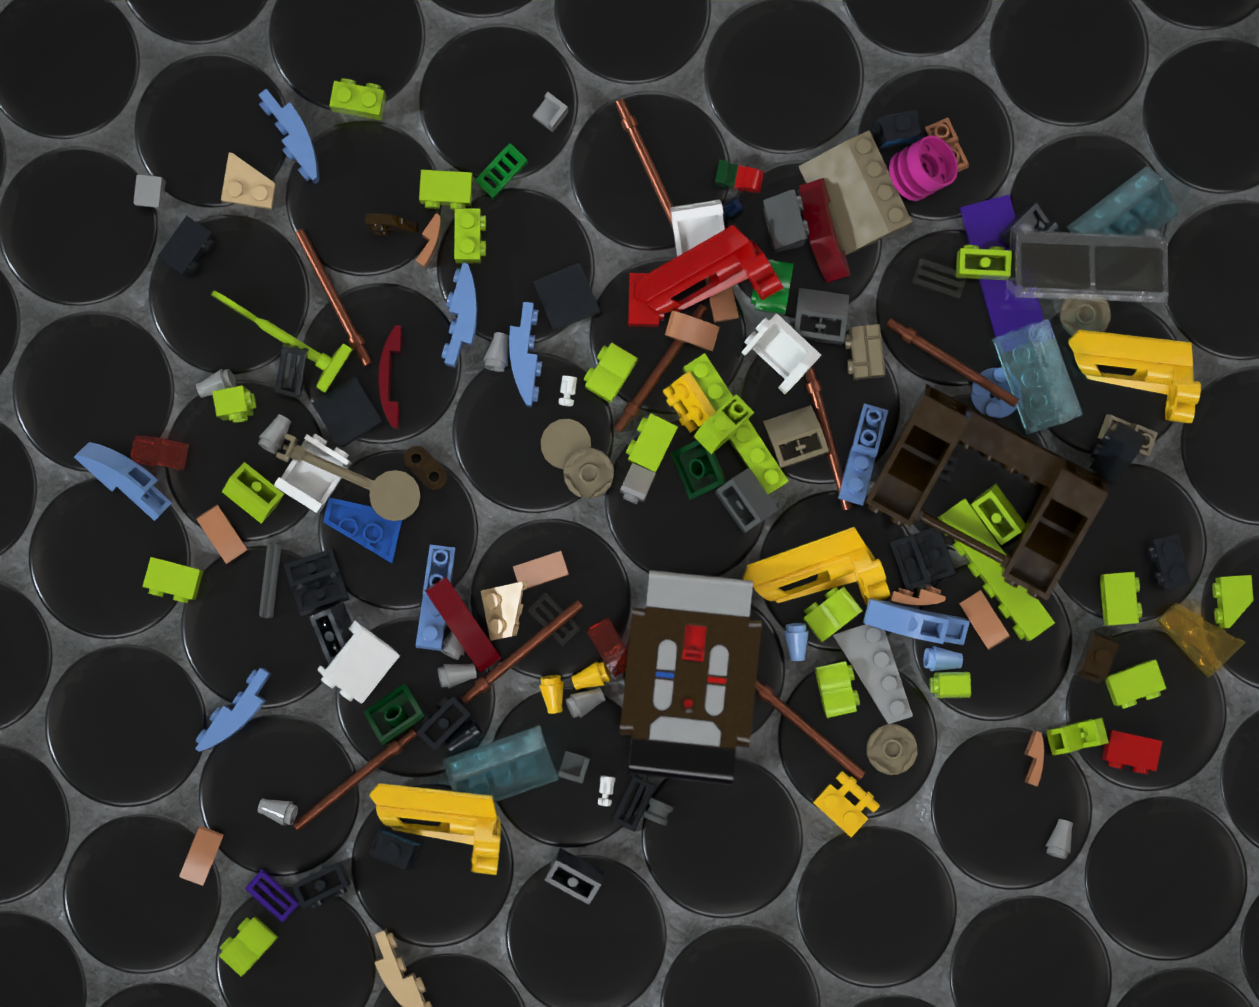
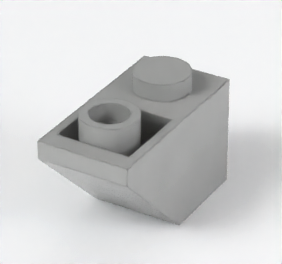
(637, 484)

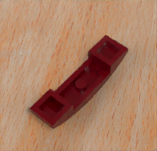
(822, 232)
(392, 345)
(463, 624)

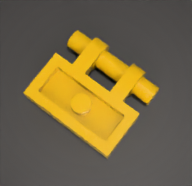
(695, 406)
(840, 809)

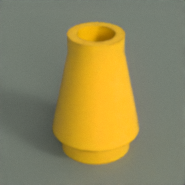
(592, 676)
(552, 692)

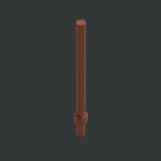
(630, 124)
(911, 336)
(355, 341)
(814, 387)
(633, 408)
(483, 683)
(766, 693)
(394, 747)

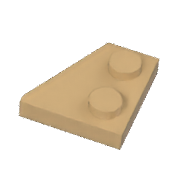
(246, 185)
(503, 609)

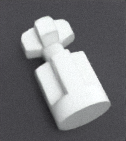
(568, 388)
(606, 789)

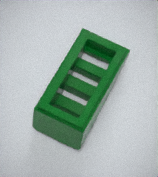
(522, 162)

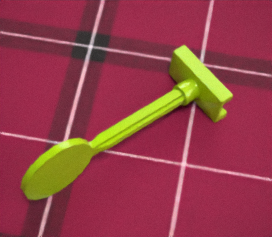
(329, 365)

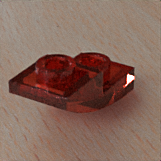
(159, 451)
(609, 646)

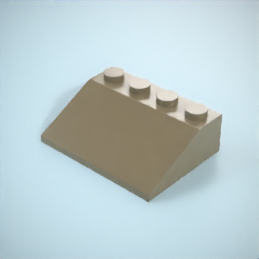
(860, 193)

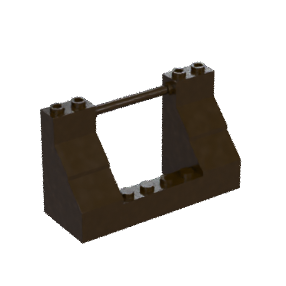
(1057, 521)

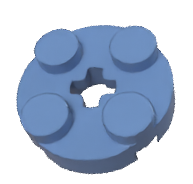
(984, 403)

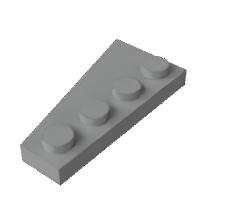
(875, 666)

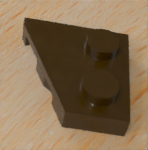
(384, 223)

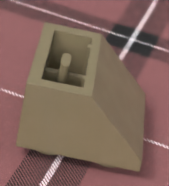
(795, 437)

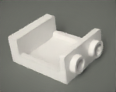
(696, 223)
(782, 350)
(309, 483)
(359, 664)

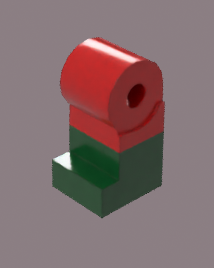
(738, 177)

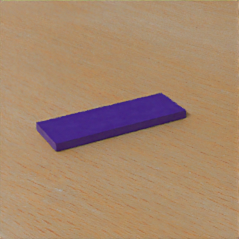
(982, 226)

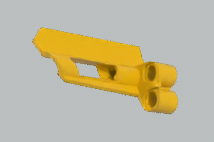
(1160, 365)
(835, 559)
(463, 816)

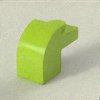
(1077, 736)

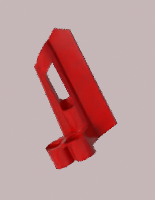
(723, 257)

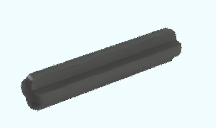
(270, 580)

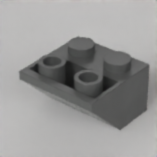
(785, 221)
(821, 316)
(746, 500)

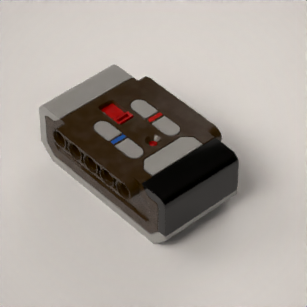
(690, 677)

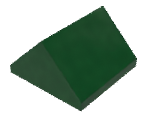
(698, 469)
(394, 714)

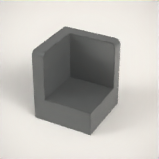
(574, 766)

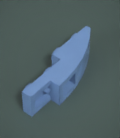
(298, 142)
(464, 305)
(525, 365)
(863, 454)
(121, 472)
(431, 623)
(916, 623)
(229, 721)

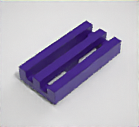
(282, 917)

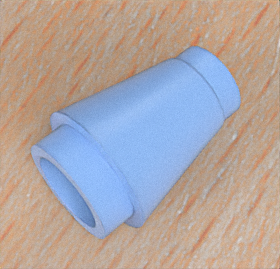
(796, 640)
(941, 659)

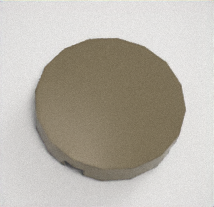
(1084, 315)
(563, 439)
(588, 472)
(892, 749)

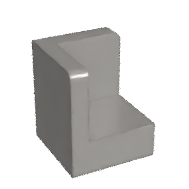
(551, 112)
(149, 191)

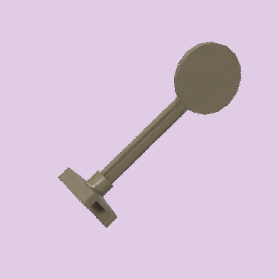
(391, 495)

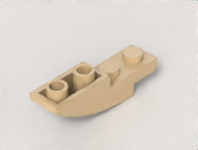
(405, 989)

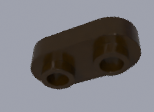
(425, 467)

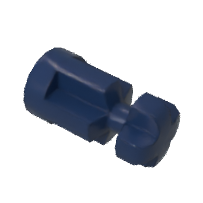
(732, 208)

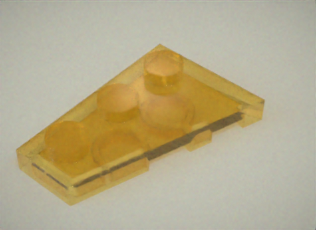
(1202, 642)

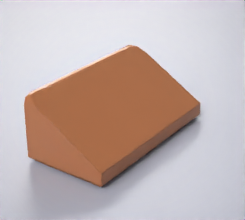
(723, 305)
(541, 570)

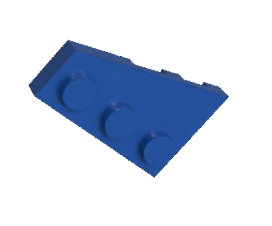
(364, 526)

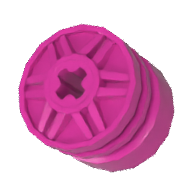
(923, 168)

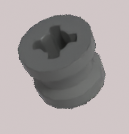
(658, 811)

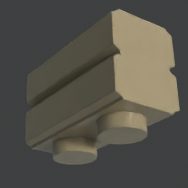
(865, 352)

